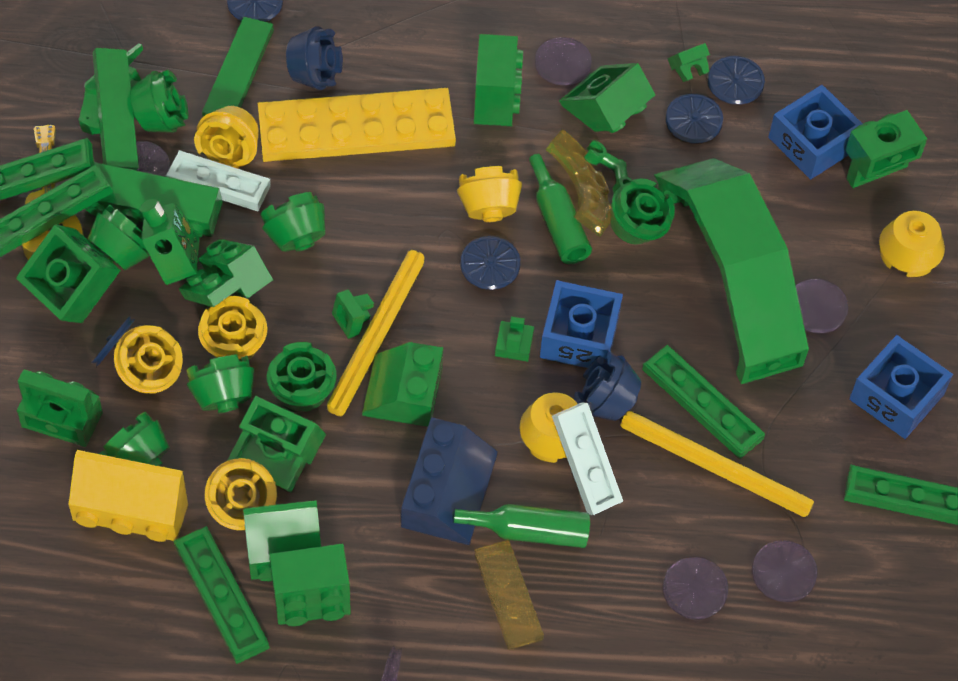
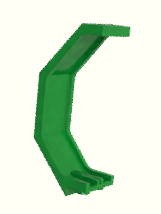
(751, 262)

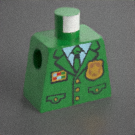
(169, 240)

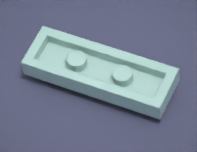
(234, 184)
(587, 458)

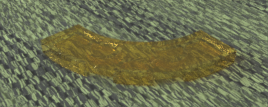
(590, 184)

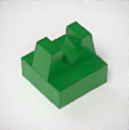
(686, 59)
(351, 312)
(514, 340)

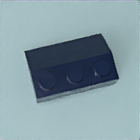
(447, 476)

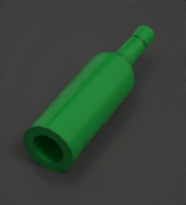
(559, 216)
(531, 524)

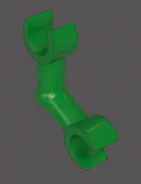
(599, 154)

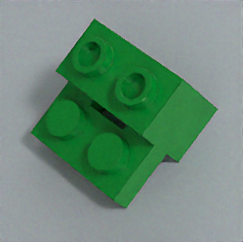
(883, 147)
(227, 270)
(45, 394)
(283, 431)

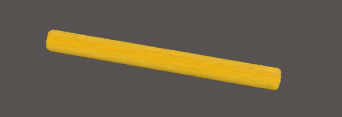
(375, 333)
(717, 463)

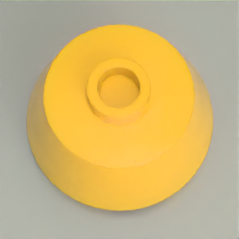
(228, 136)
(490, 193)
(912, 243)
(232, 328)
(148, 359)
(539, 428)
(238, 486)

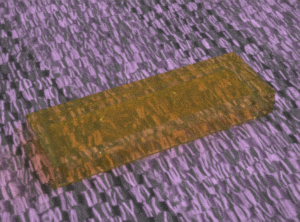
(508, 594)

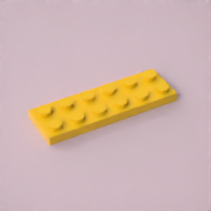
(356, 124)

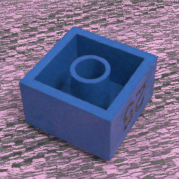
(813, 131)
(580, 324)
(900, 386)

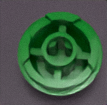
(158, 103)
(640, 212)
(295, 223)
(118, 238)
(301, 376)
(222, 383)
(139, 442)

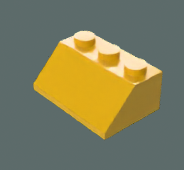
(127, 496)

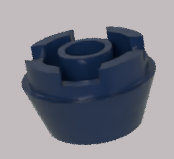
(314, 58)
(609, 387)

